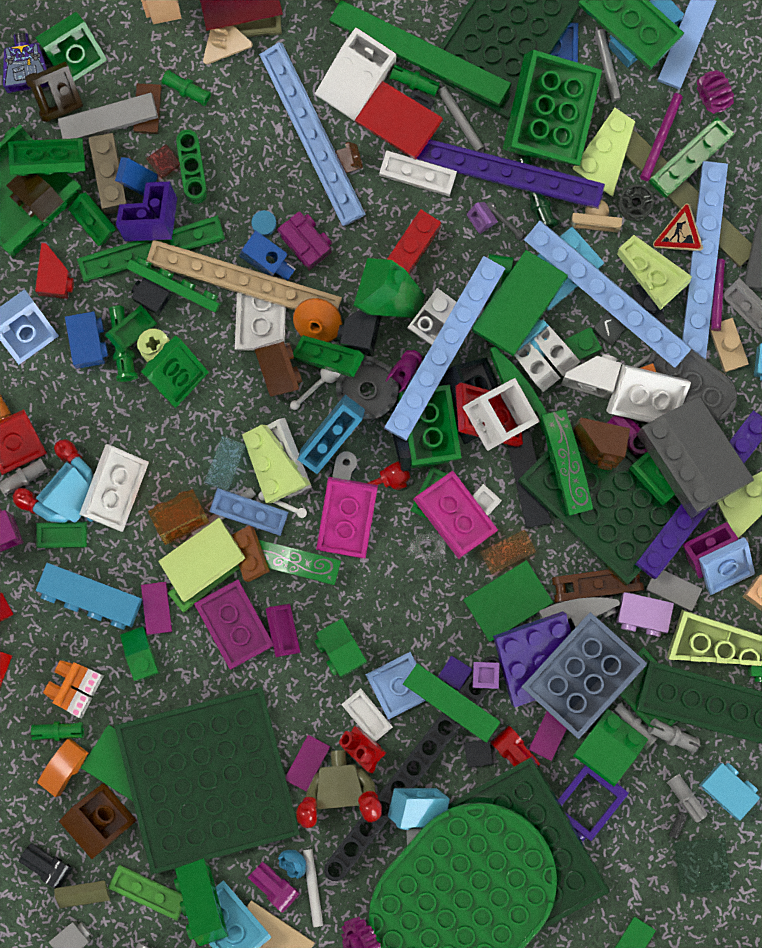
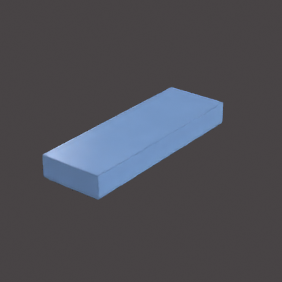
(248, 511)

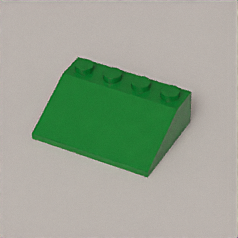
(552, 108)

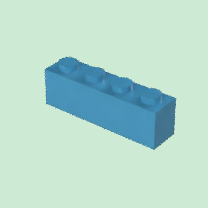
(88, 595)

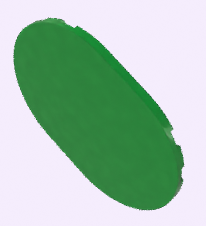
(467, 882)

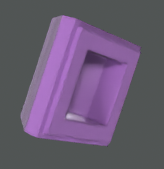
(481, 217)

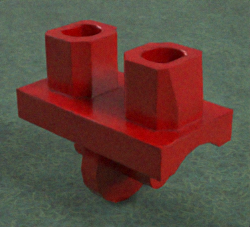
(362, 748)

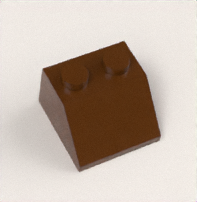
(602, 442)
(97, 820)

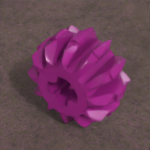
(715, 91)

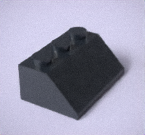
(474, 373)

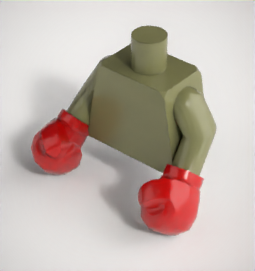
(339, 787)

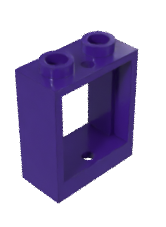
(617, 791)

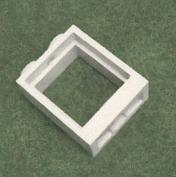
(482, 411)

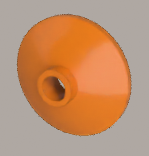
(319, 312)

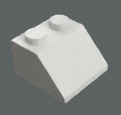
(594, 376)

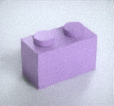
(645, 614)

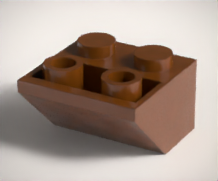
(277, 368)

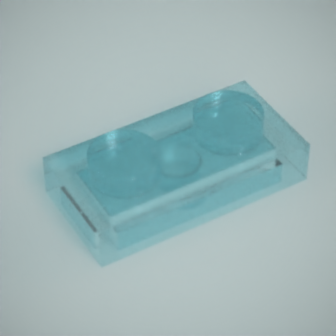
(225, 464)

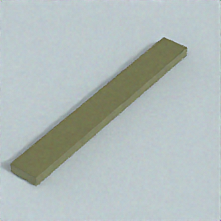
(731, 241)

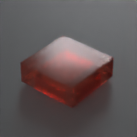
(163, 161)

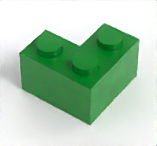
(341, 648)

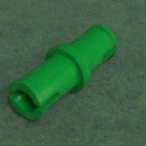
(414, 80)
(186, 87)
(57, 731)

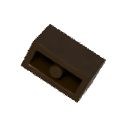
(34, 195)

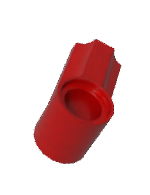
(511, 747)

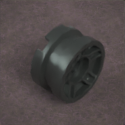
(633, 193)

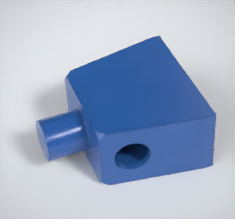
(258, 249)

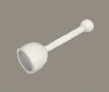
(326, 376)

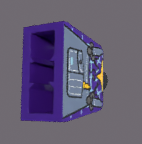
(20, 62)

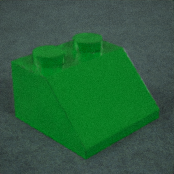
(72, 43)
(610, 747)

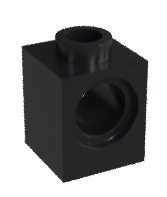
(150, 296)

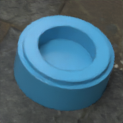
(264, 222)

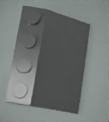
(694, 456)

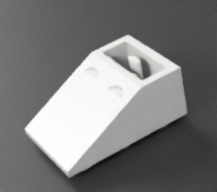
(356, 73)

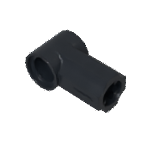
(49, 868)

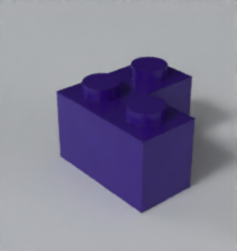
(151, 218)

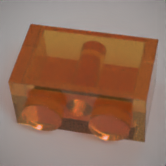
(178, 516)

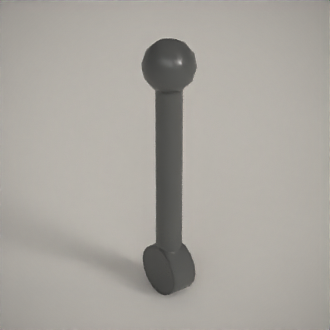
(519, 235)

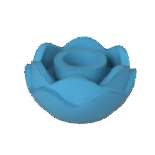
(293, 863)

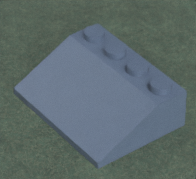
(584, 675)

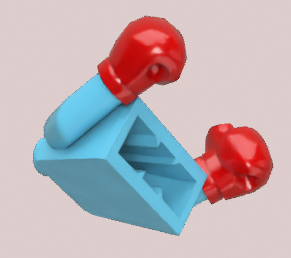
(66, 491)

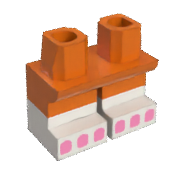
(65, 695)

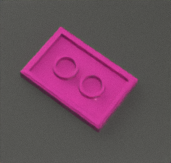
(455, 514)
(347, 517)

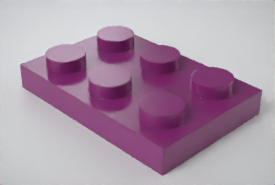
(234, 624)

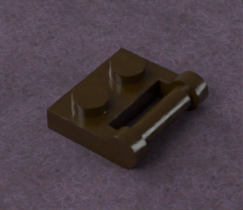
(61, 87)

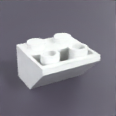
(433, 316)

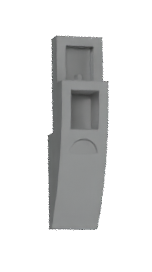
(579, 608)

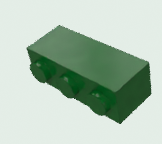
(200, 902)

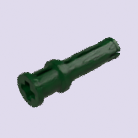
(539, 204)

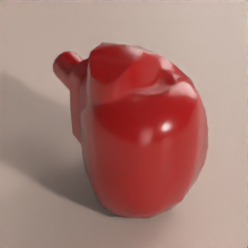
(392, 477)

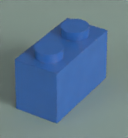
(86, 340)

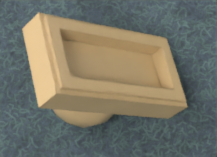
(596, 219)

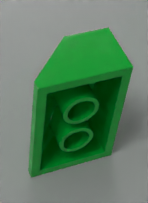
(435, 433)

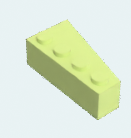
(713, 641)

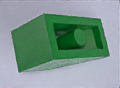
(139, 654)

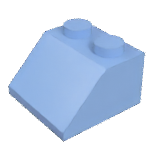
(24, 327)

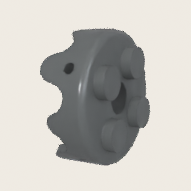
(374, 373)

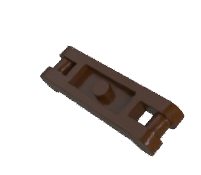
(593, 585)

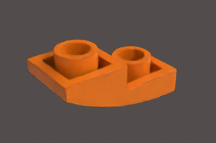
(61, 767)

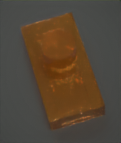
(508, 552)

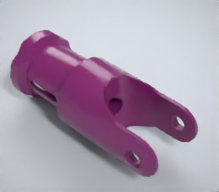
(405, 368)

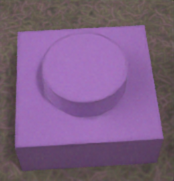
(485, 675)

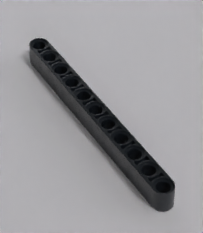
(402, 775)

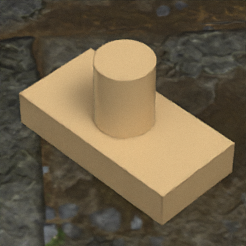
(729, 346)

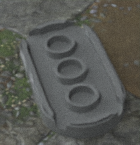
(706, 382)

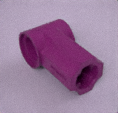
(634, 429)
(276, 888)

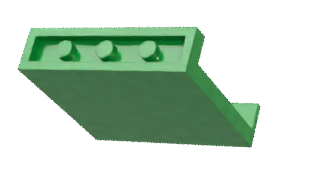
(15, 224)

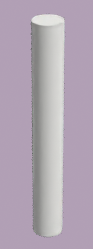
(313, 888)

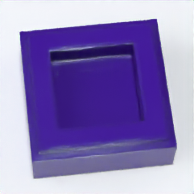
(455, 673)

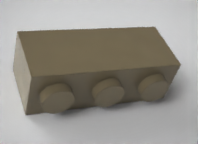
(106, 165)

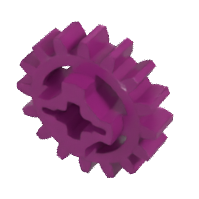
(358, 935)

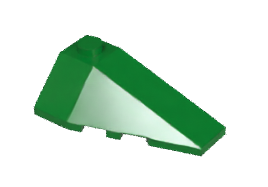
(388, 290)

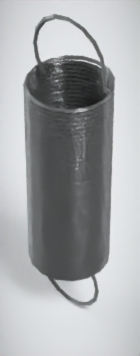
(678, 825)

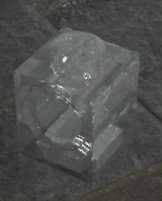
(436, 539)

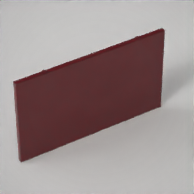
(233, 12)

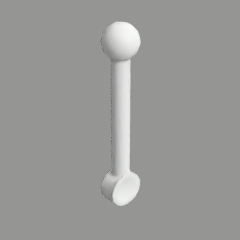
(300, 512)

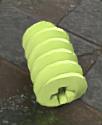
(151, 343)

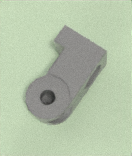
(345, 465)

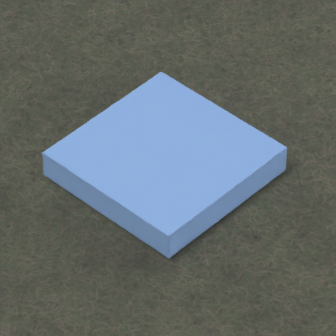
(727, 566)
(389, 688)

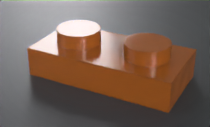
(255, 562)

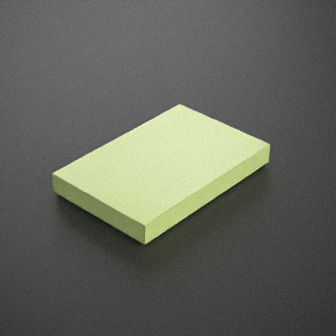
(201, 559)

